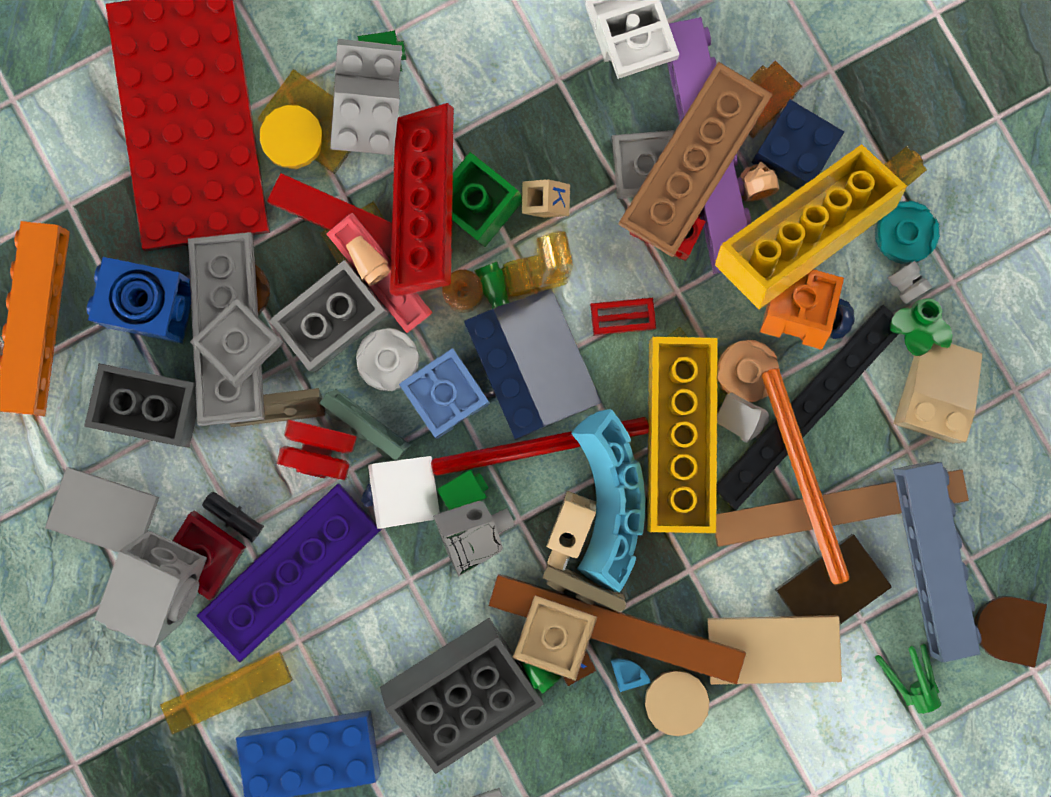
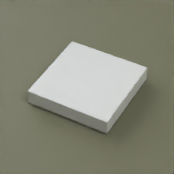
(403, 491)

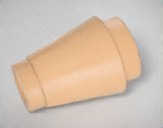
(367, 260)

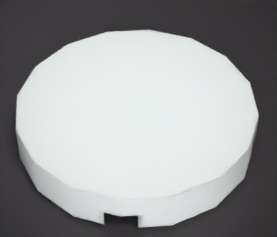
(387, 359)

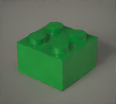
(481, 199)

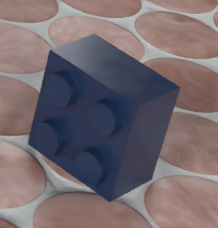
(798, 145)

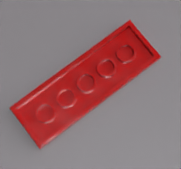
(422, 201)

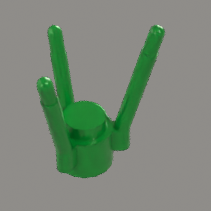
(923, 692)

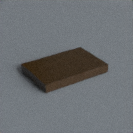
(814, 594)

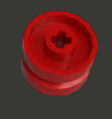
(316, 450)

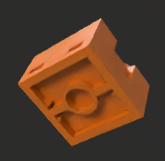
(805, 309)

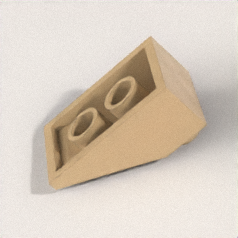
(941, 393)

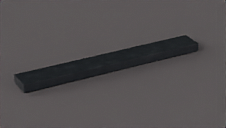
(808, 407)

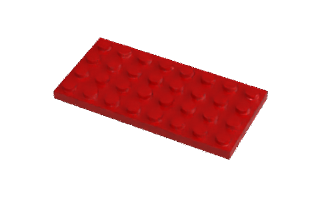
(186, 120)

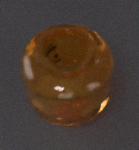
(463, 280)

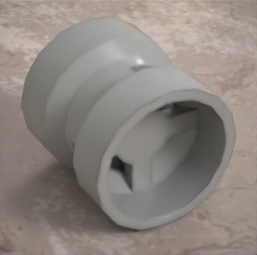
(909, 282)

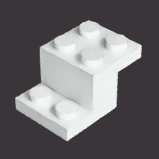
(632, 34)

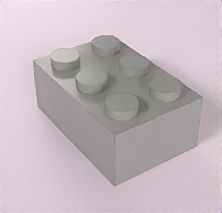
(329, 316)

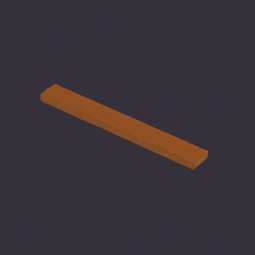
(629, 631)

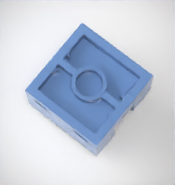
(444, 393)

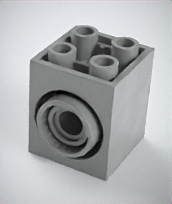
(150, 588)

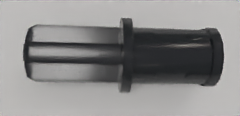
(232, 516)

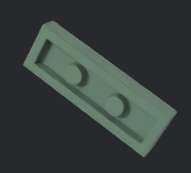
(364, 425)

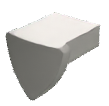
(742, 417)

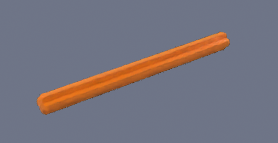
(805, 476)

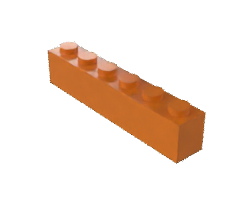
(32, 317)

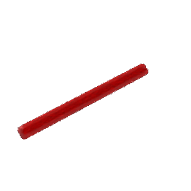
(522, 449)

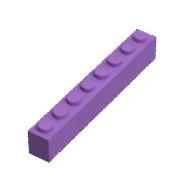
(688, 74)

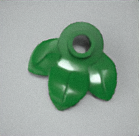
(920, 330)

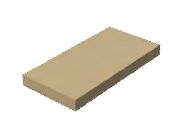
(782, 648)

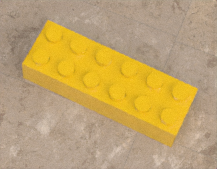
(809, 226)
(682, 435)

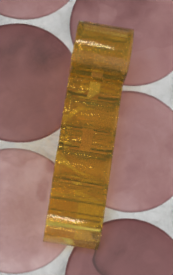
(545, 270)

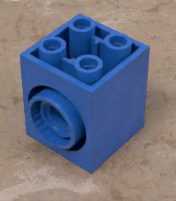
(140, 300)

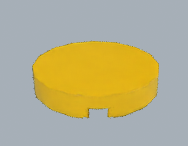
(291, 136)

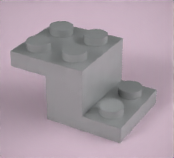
(366, 97)

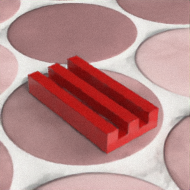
(594, 307)

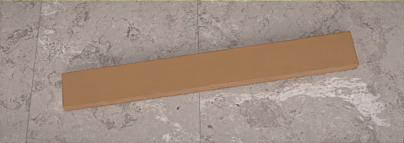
(841, 506)

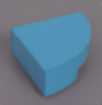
(628, 674)

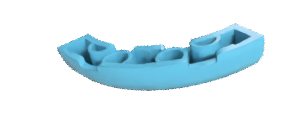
(618, 500)

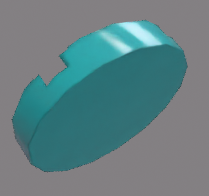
(907, 233)

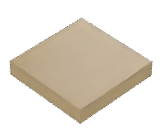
(555, 637)

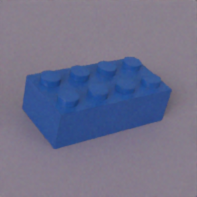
(309, 756)

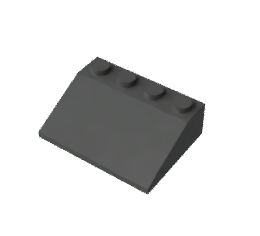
(460, 696)

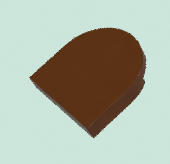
(1011, 629)

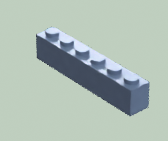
(937, 561)

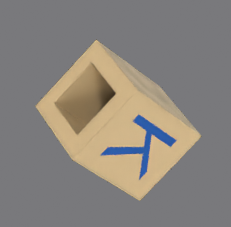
(545, 198)

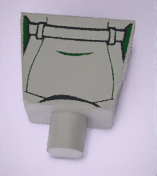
(472, 534)

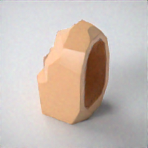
(759, 182)

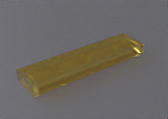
(226, 692)

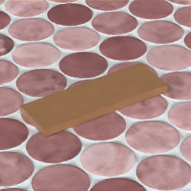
(695, 159)

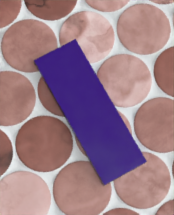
(289, 572)

